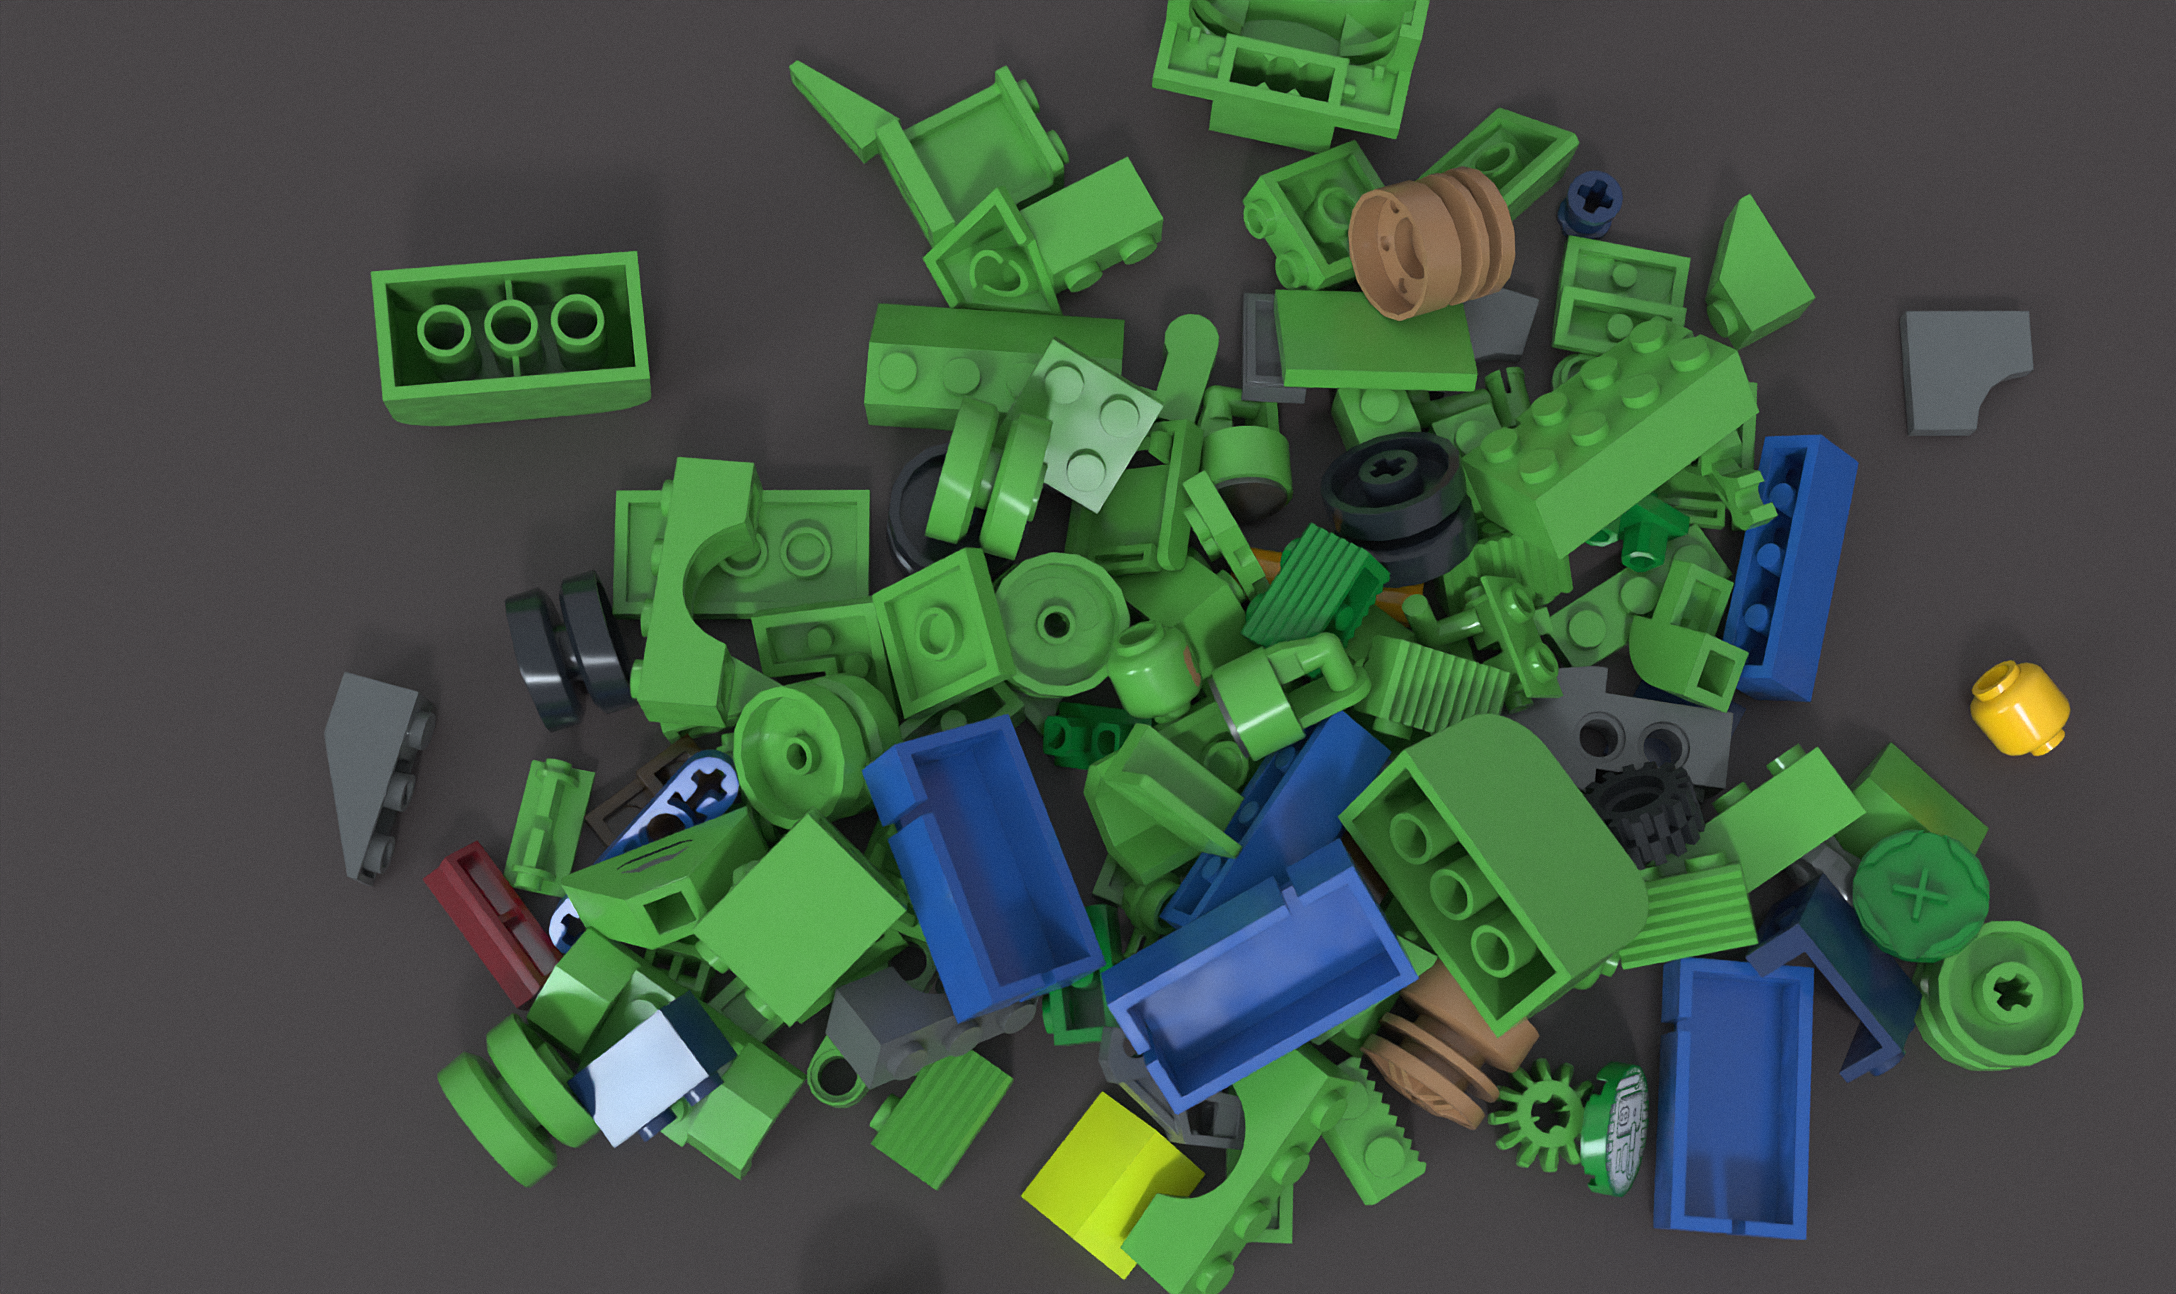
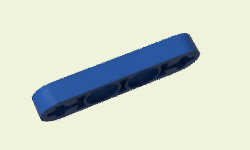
(637, 835)

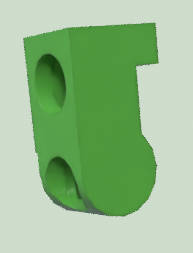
(1189, 363)

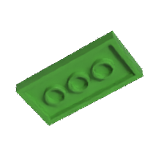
(804, 552)

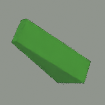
(844, 110)

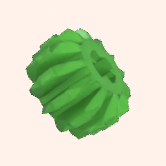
(1538, 1091)

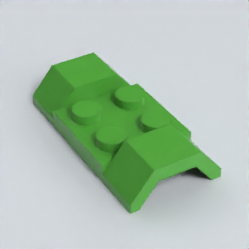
(1133, 836)
(608, 991)

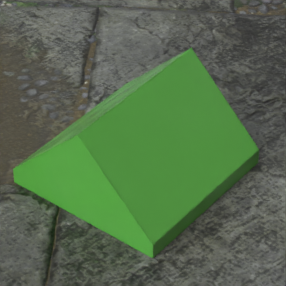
(1515, 154)
(1901, 799)

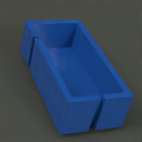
(983, 867)
(1257, 977)
(1734, 1099)

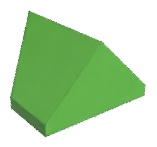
(993, 262)

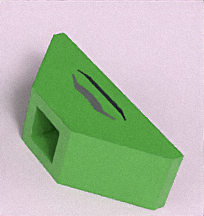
(666, 885)

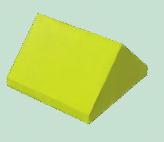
(1107, 1178)

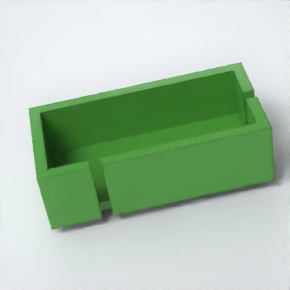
(1610, 435)

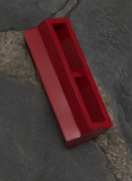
(495, 922)

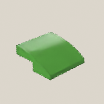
(1613, 289)

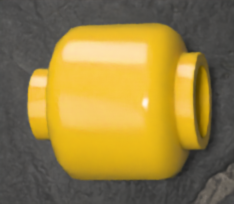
(2020, 708)

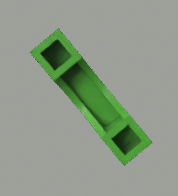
(709, 516)
(1286, 1108)

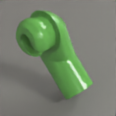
(1439, 409)

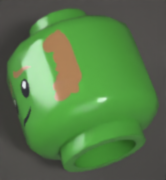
(1154, 671)

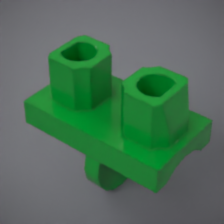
(1644, 532)
(1087, 733)

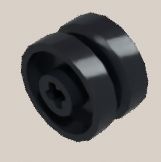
(1403, 504)
(909, 515)
(561, 654)

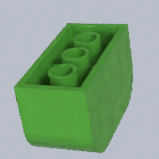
(511, 339)
(1500, 865)

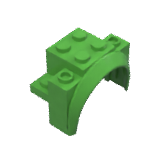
(1293, 65)

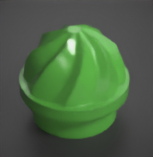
(1147, 902)

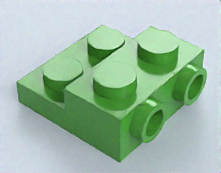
(1308, 213)

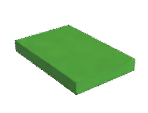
(1349, 344)

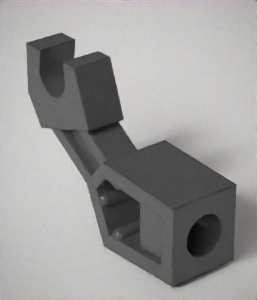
(1221, 1115)

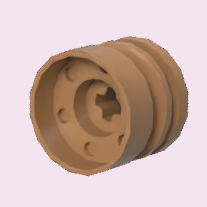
(1431, 242)
(1445, 1049)

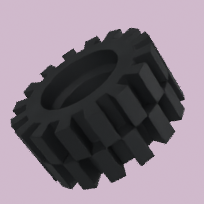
(1649, 811)

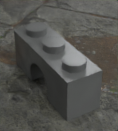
(896, 1030)

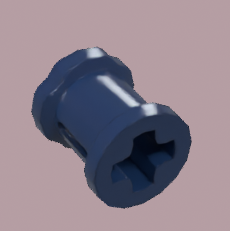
(1593, 188)

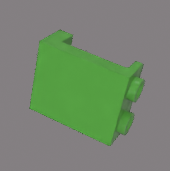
(971, 149)
(799, 918)

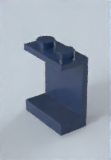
(1869, 980)

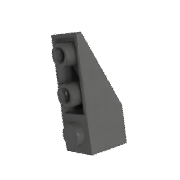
(370, 760)

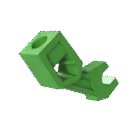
(1734, 485)

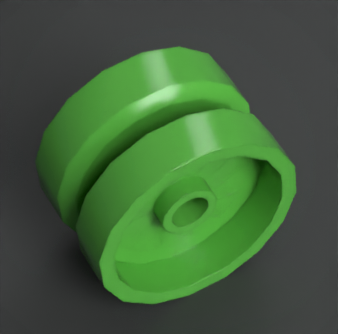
(990, 478)
(1082, 604)
(810, 745)
(2034, 992)
(512, 1107)

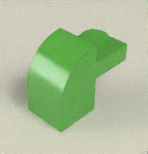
(1679, 643)

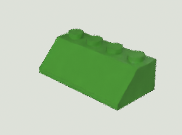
(936, 355)

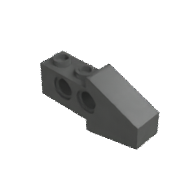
(1695, 735)

